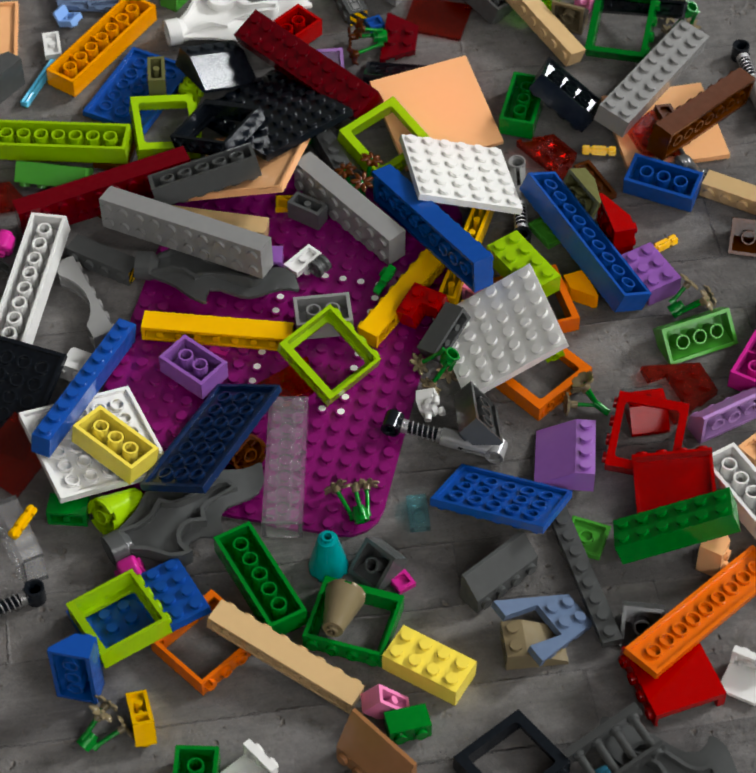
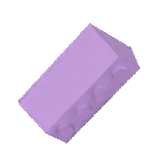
(723, 416)

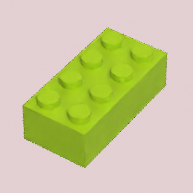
(515, 252)

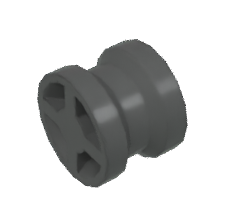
(319, 266)

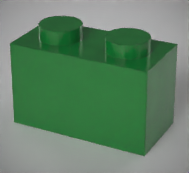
(68, 513)
(408, 724)

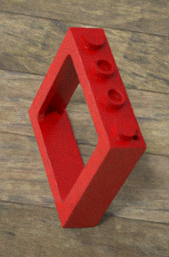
(623, 465)

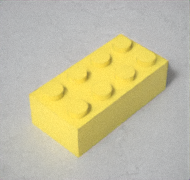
(114, 444)
(429, 665)

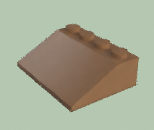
(369, 750)

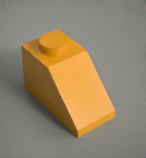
(581, 289)

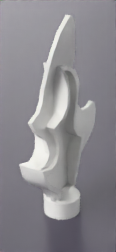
(221, 18)

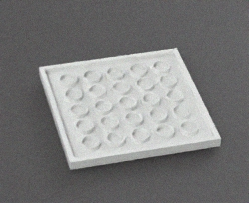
(460, 174)
(507, 331)
(70, 468)

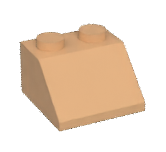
(713, 555)

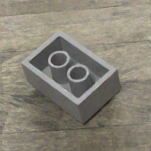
(308, 306)

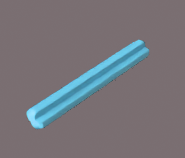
(36, 86)

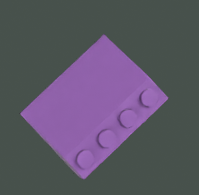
(566, 455)

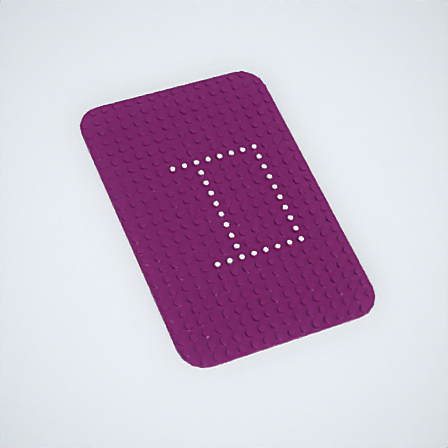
(347, 434)

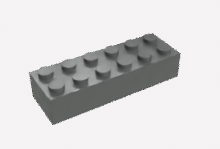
(205, 175)

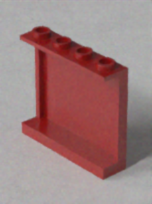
(672, 476)
(680, 688)

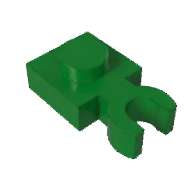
(386, 275)

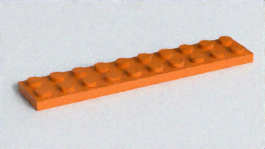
(696, 616)

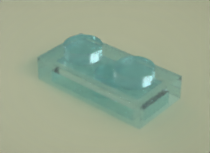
(418, 513)

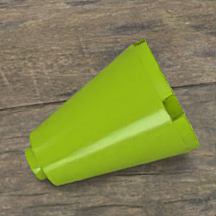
(114, 509)

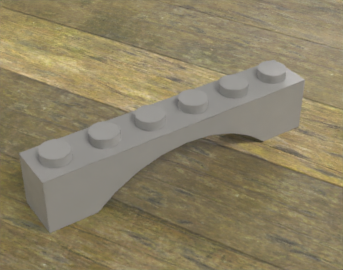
(71, 277)

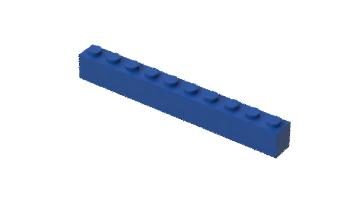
(83, 388)

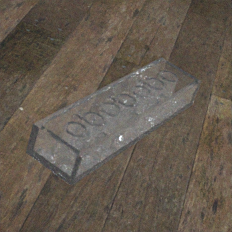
(285, 467)

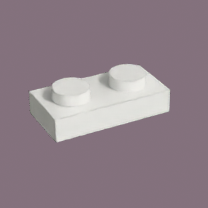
(51, 45)
(299, 262)

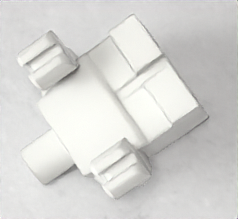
(427, 403)

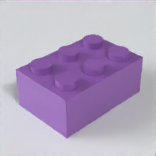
(654, 272)
(193, 366)

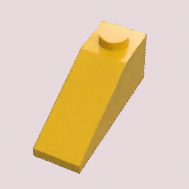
(141, 718)

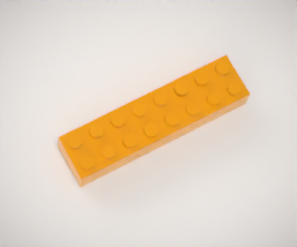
(100, 45)

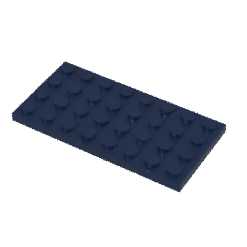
(211, 438)

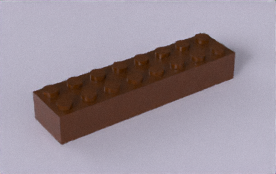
(700, 113)

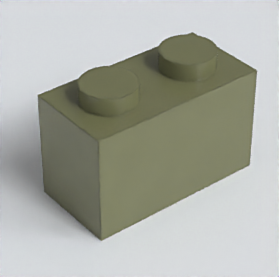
(156, 75)

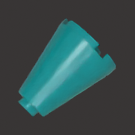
(328, 557)

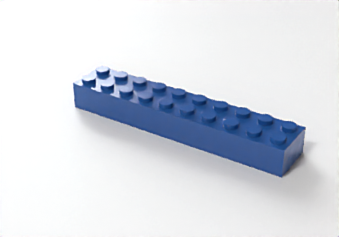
(433, 228)
(585, 241)

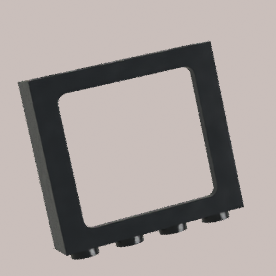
(186, 134)
(464, 760)

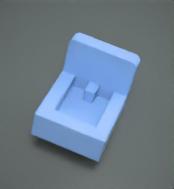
(65, 18)

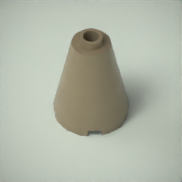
(341, 605)

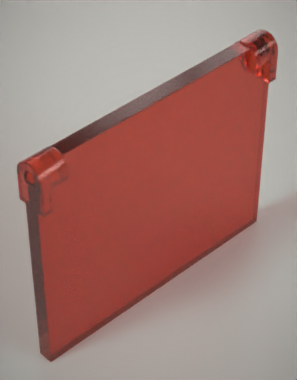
(440, 18)
(17, 461)

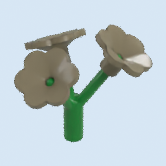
(582, 384)

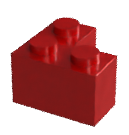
(418, 303)

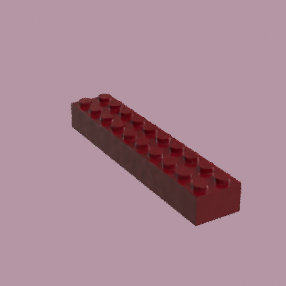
(305, 64)
(81, 197)

